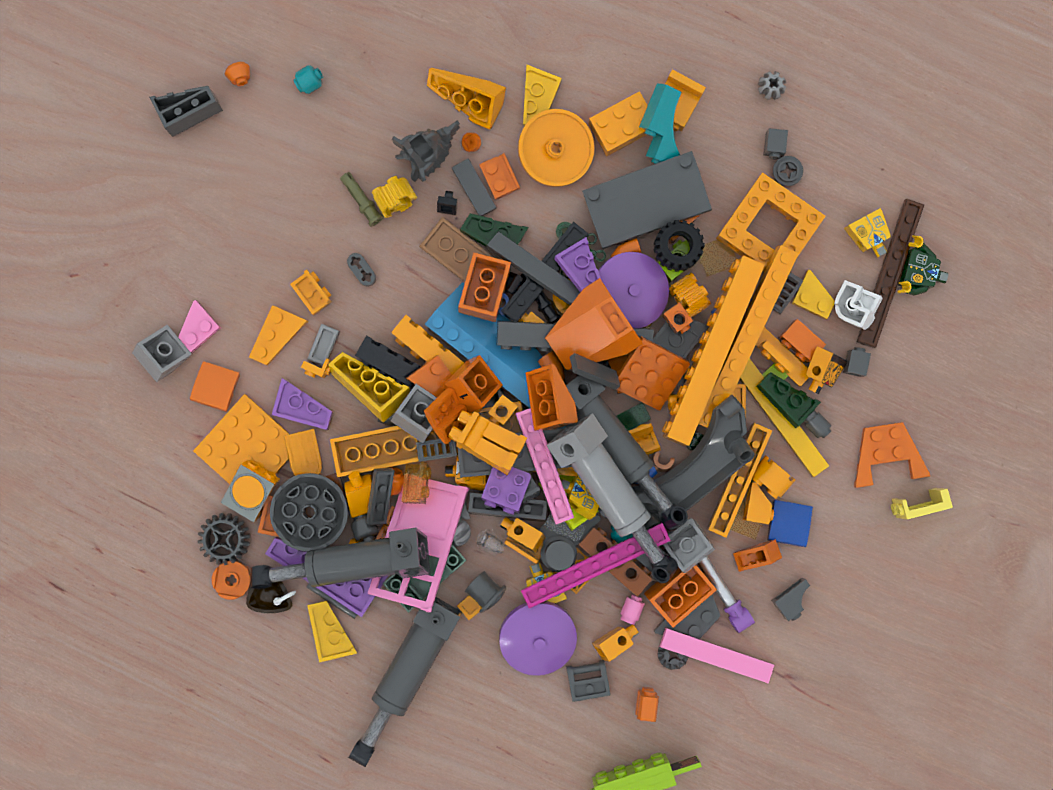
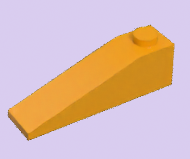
(473, 96)

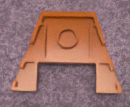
(886, 445)

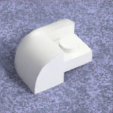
(856, 305)

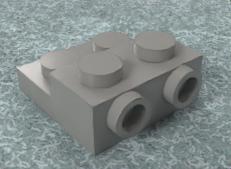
(688, 545)

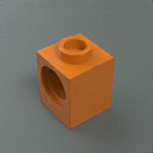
(678, 309)

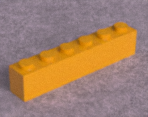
(738, 483)

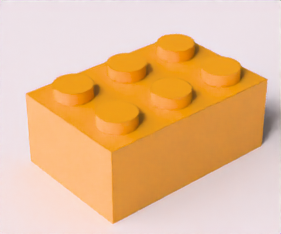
(619, 124)

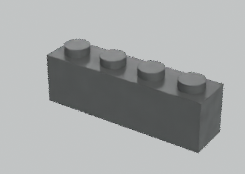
(532, 510)

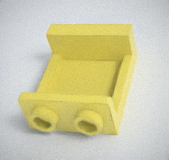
(939, 501)

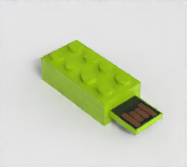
(646, 774)

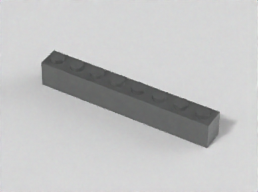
(533, 334)

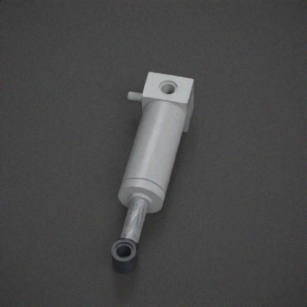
(583, 449)

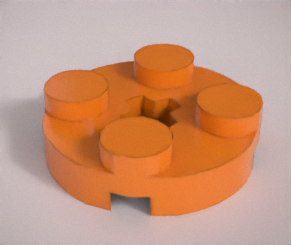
(223, 587)

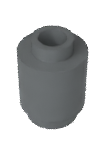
(818, 424)

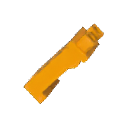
(488, 441)

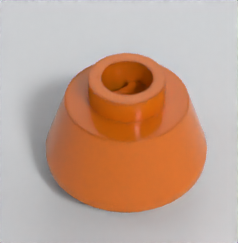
(238, 73)

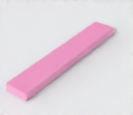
(545, 468)
(716, 655)

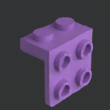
(506, 490)

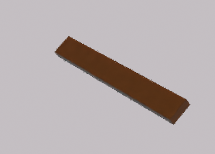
(892, 269)

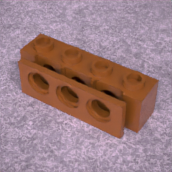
(636, 583)

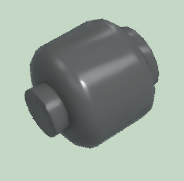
(362, 531)

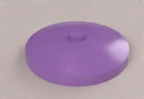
(636, 286)
(537, 638)

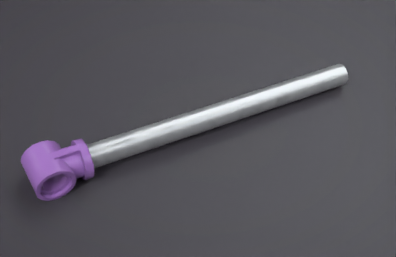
(738, 615)

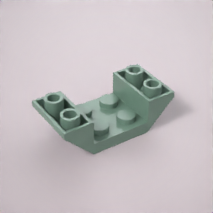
(418, 588)

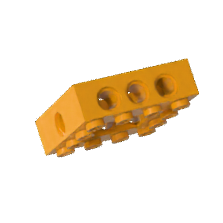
(779, 198)

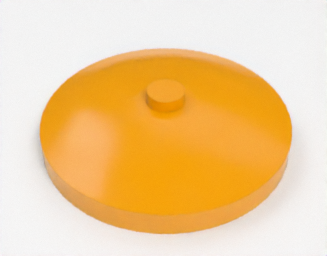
(556, 147)

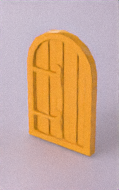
(303, 452)

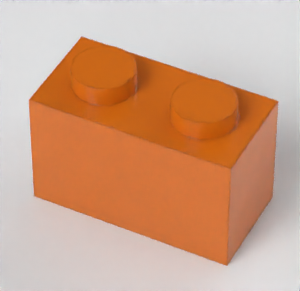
(801, 341)

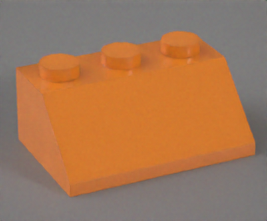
(680, 594)

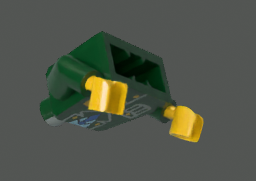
(920, 269)

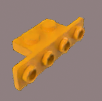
(782, 357)

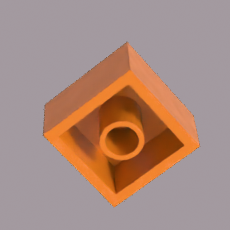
(474, 383)

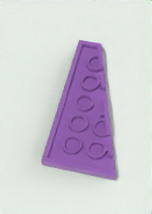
(350, 594)

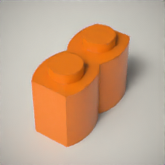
(647, 704)

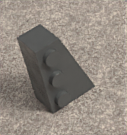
(186, 108)

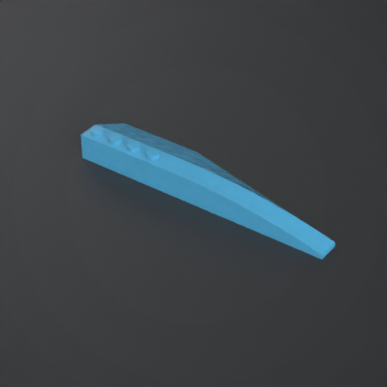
(477, 337)

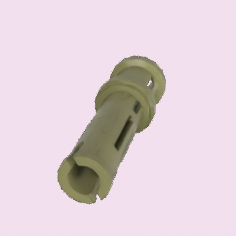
(365, 205)

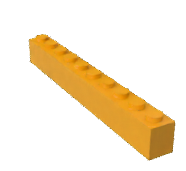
(750, 328)

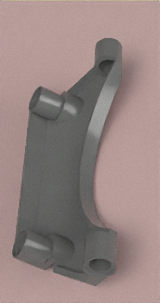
(708, 465)

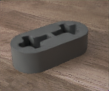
(365, 267)

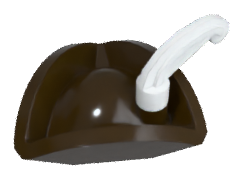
(271, 599)

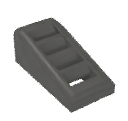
(779, 309)
(453, 450)

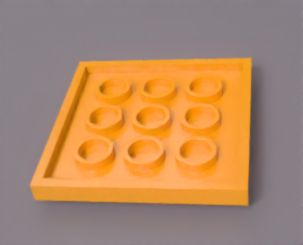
(242, 436)

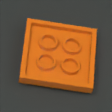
(651, 373)

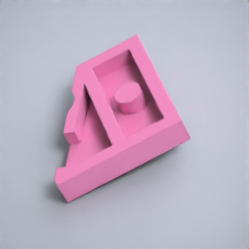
(197, 327)

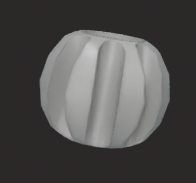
(770, 79)
(462, 533)

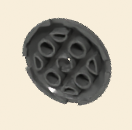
(290, 517)

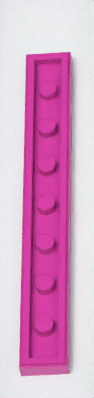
(590, 567)

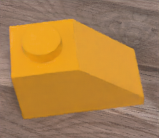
(757, 506)

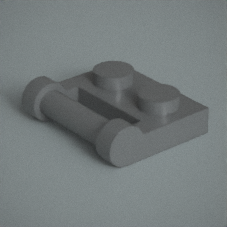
(589, 687)

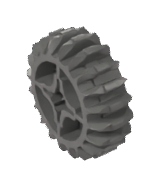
(211, 549)

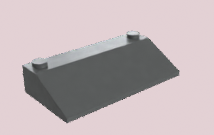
(647, 200)

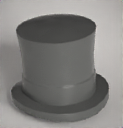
(558, 553)
(485, 591)

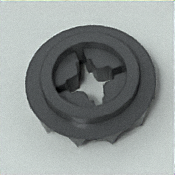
(792, 164)
(674, 663)

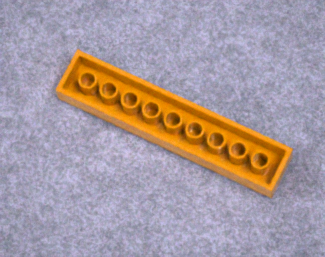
(713, 350)
(394, 446)

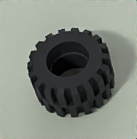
(690, 234)

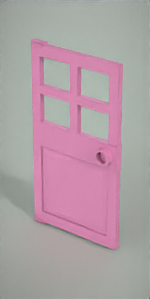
(439, 522)

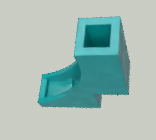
(659, 123)

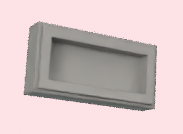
(323, 344)

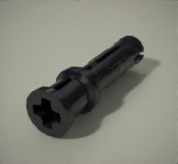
(545, 306)

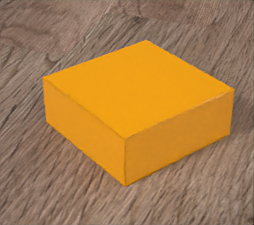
(469, 607)

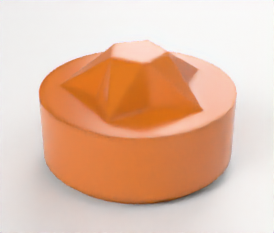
(471, 142)

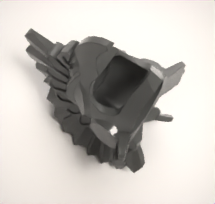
(426, 149)

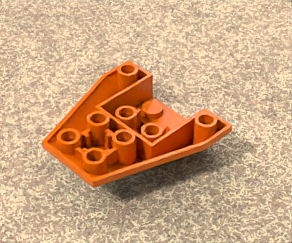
(592, 328)

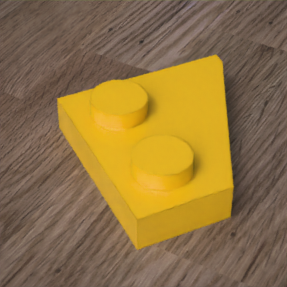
(813, 296)

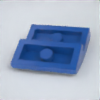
(790, 523)

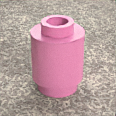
(632, 609)

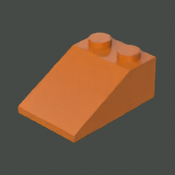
(550, 399)

